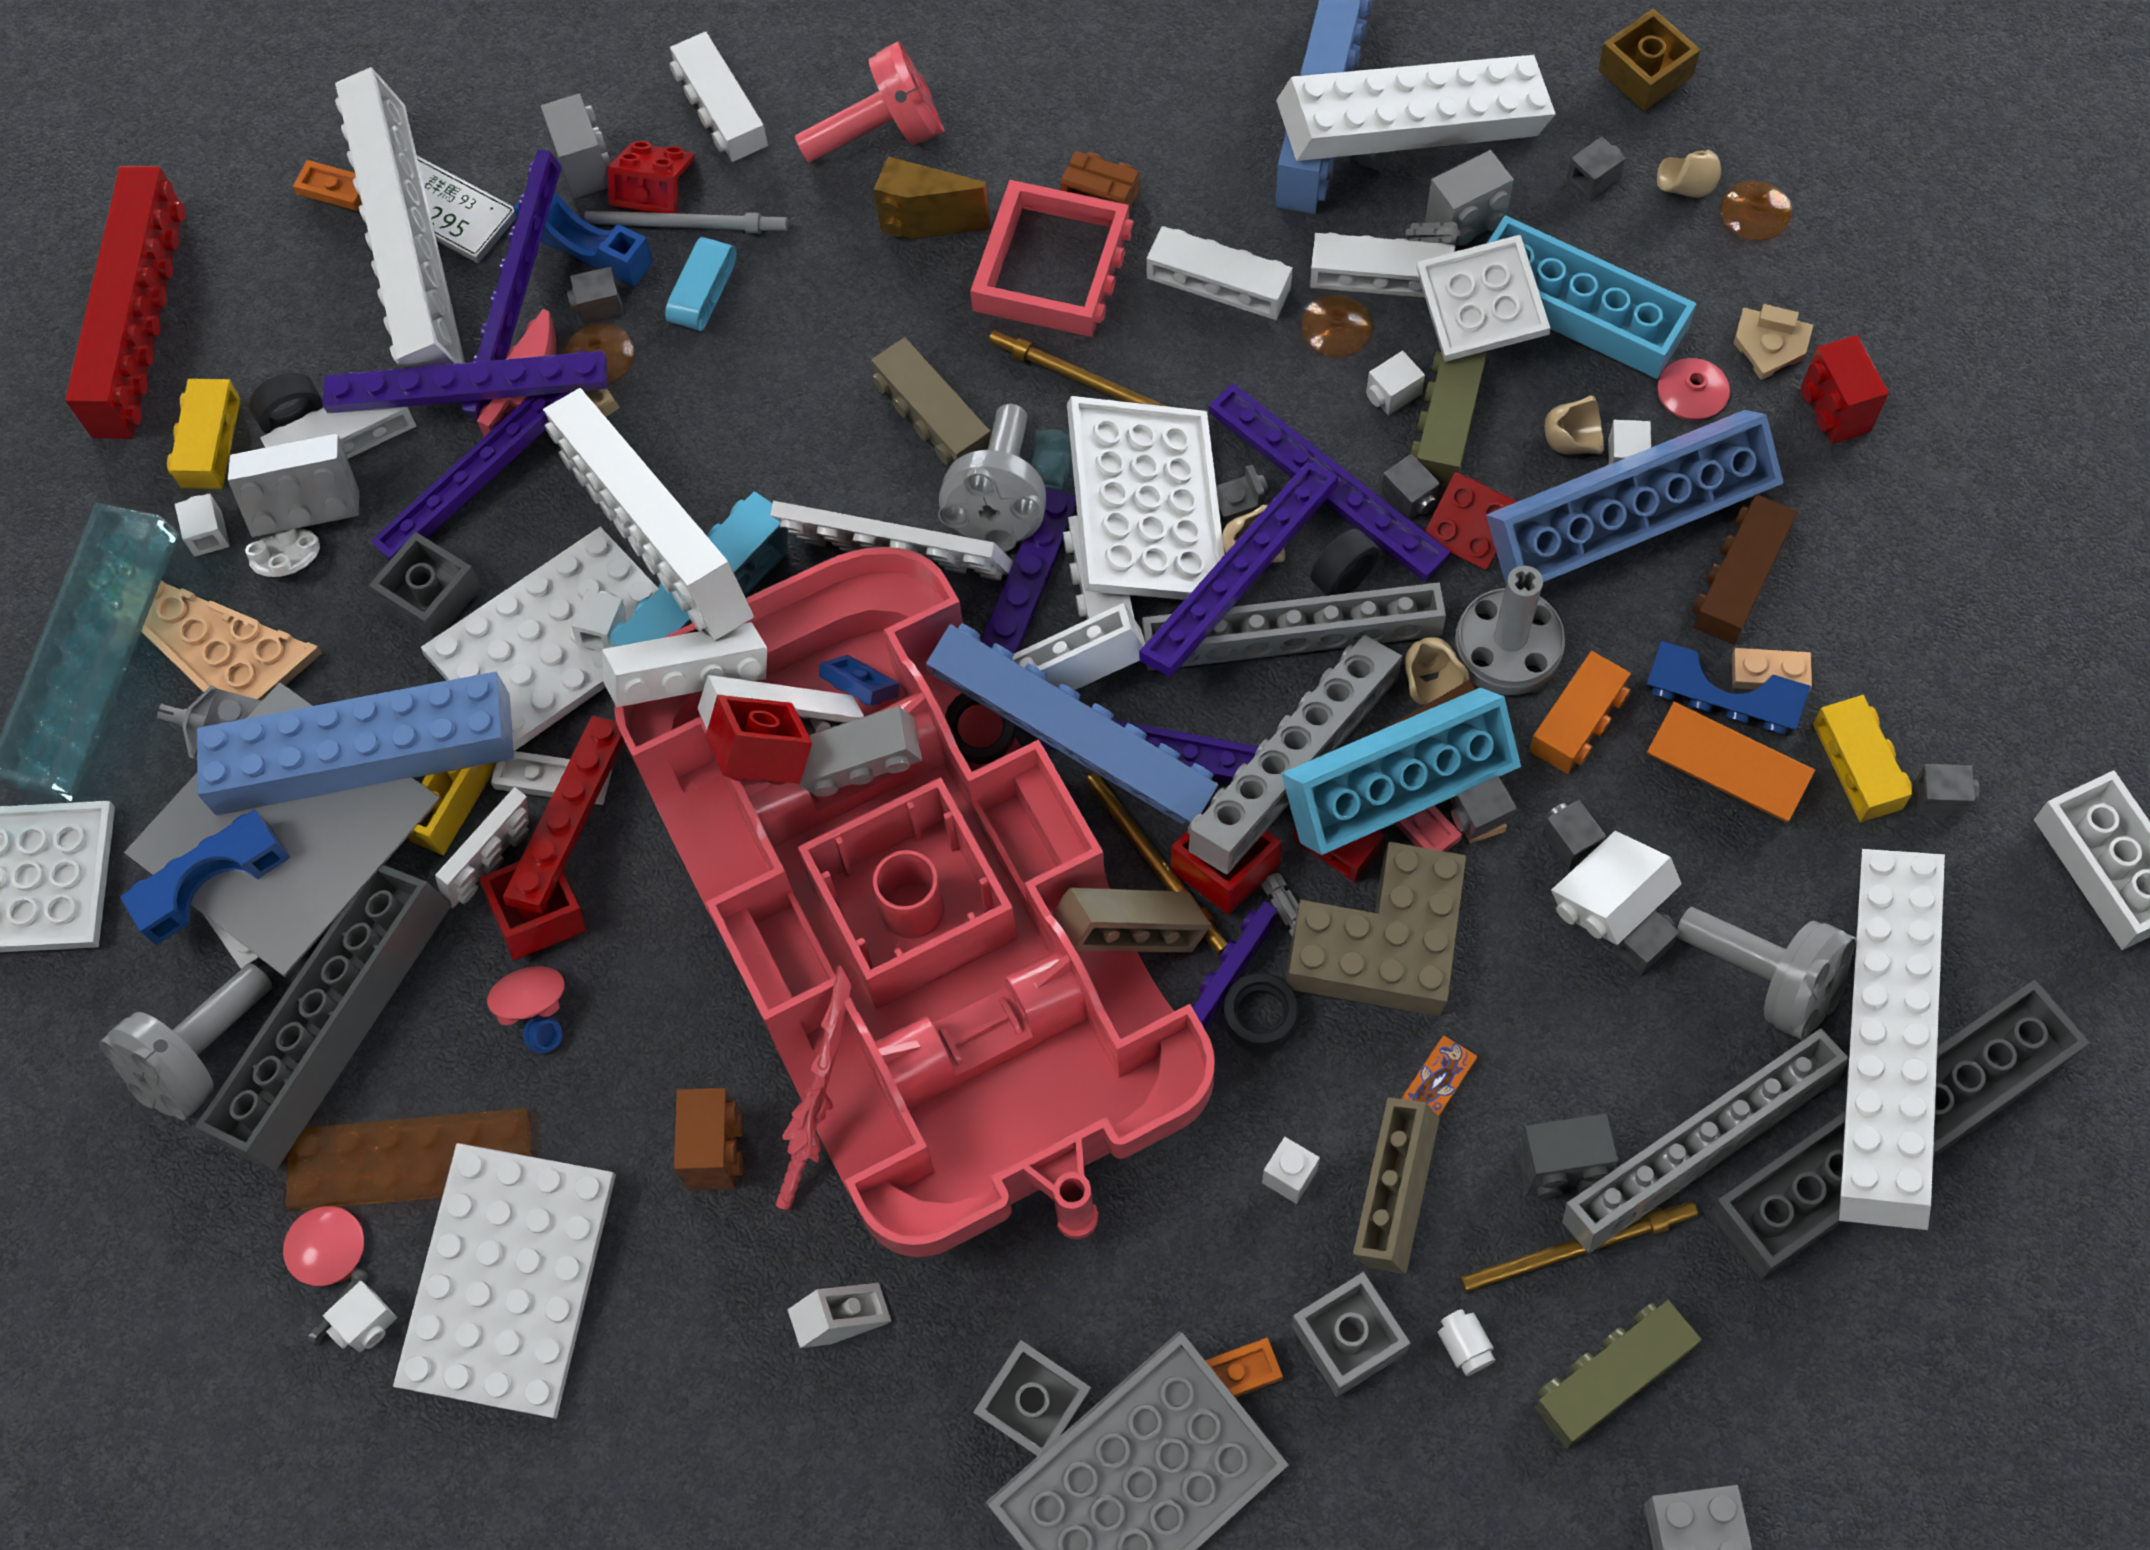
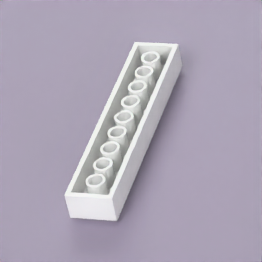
(398, 223)
(647, 516)
(1893, 1041)

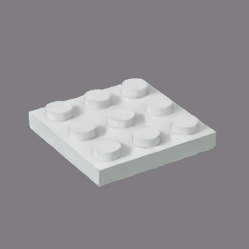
(1482, 298)
(484, 848)

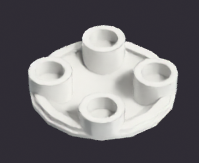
(283, 552)

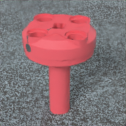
(900, 97)

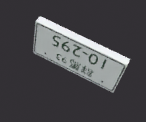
(463, 214)

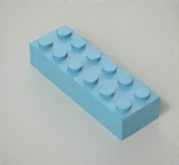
(1602, 302)
(748, 541)
(1401, 770)

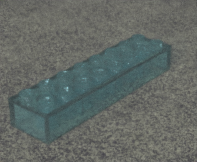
(84, 651)

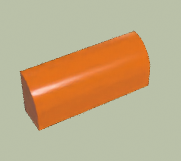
(1730, 762)

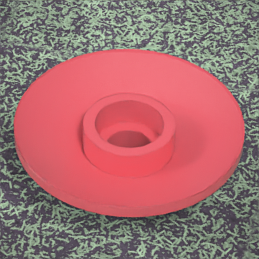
(1691, 400)

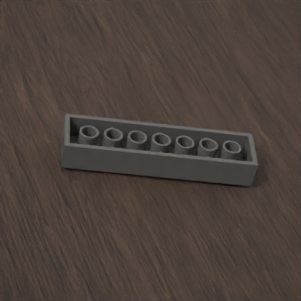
(323, 1017)

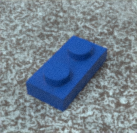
(859, 680)

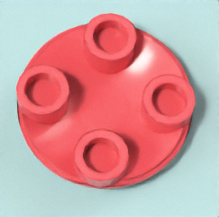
(526, 994)
(323, 1246)

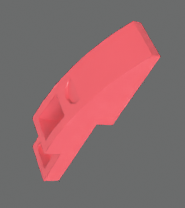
(537, 341)

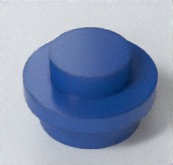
(542, 1034)

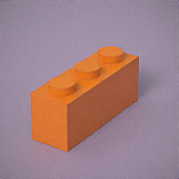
(1581, 713)

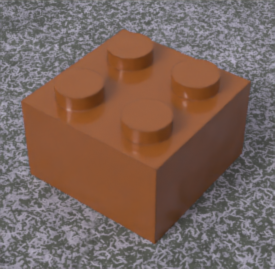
(707, 1139)

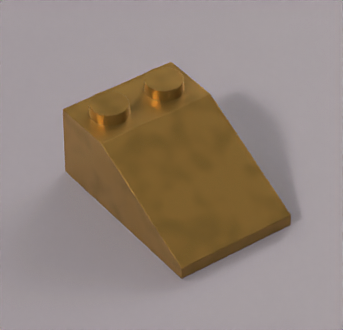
(928, 201)

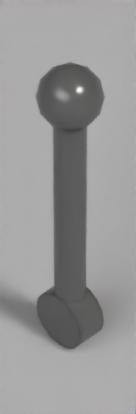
(318, 1333)

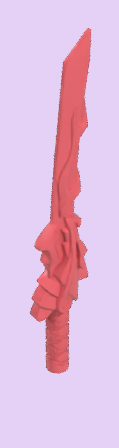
(810, 1112)

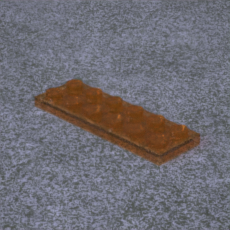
(393, 1156)

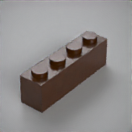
(1744, 569)

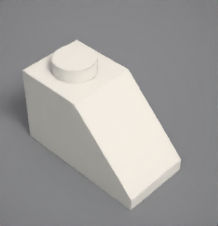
(838, 1314)

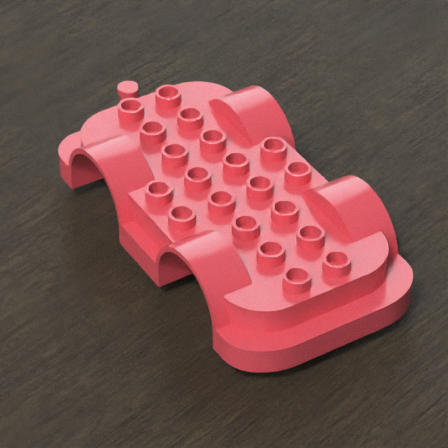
(972, 1027)

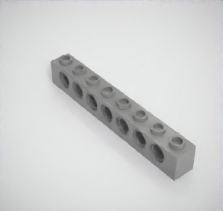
(1317, 624)
(1313, 730)
(1704, 1140)

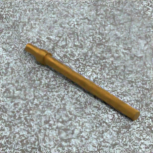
(1025, 350)
(1149, 852)
(1653, 1222)

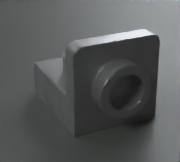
(1241, 495)

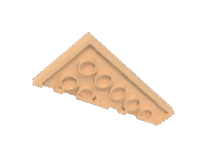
(223, 645)

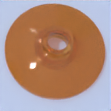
(1756, 220)
(1334, 336)
(613, 342)

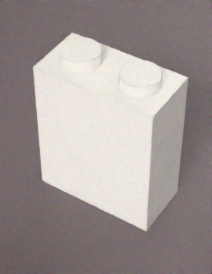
(1616, 887)

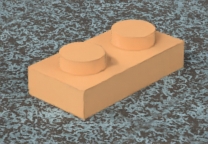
(1755, 666)

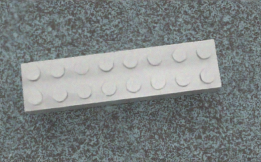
(1414, 107)

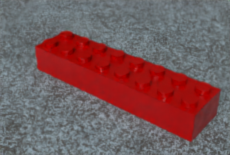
(125, 303)

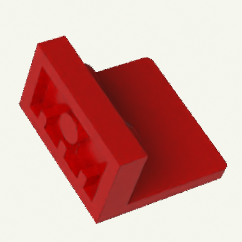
(647, 177)
(1462, 521)

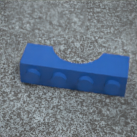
(616, 248)
(1775, 702)
(164, 900)

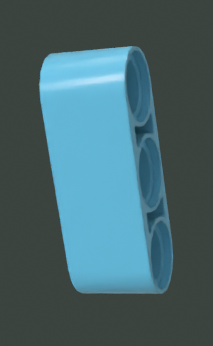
(700, 284)

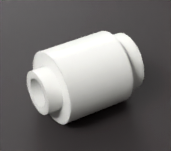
(1466, 1342)

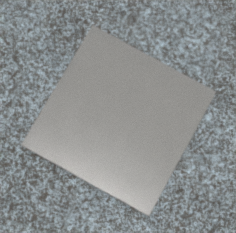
(332, 847)

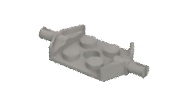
(210, 708)

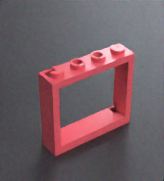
(1038, 310)

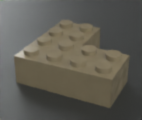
(1388, 956)

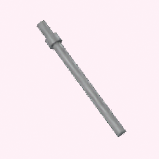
(751, 222)

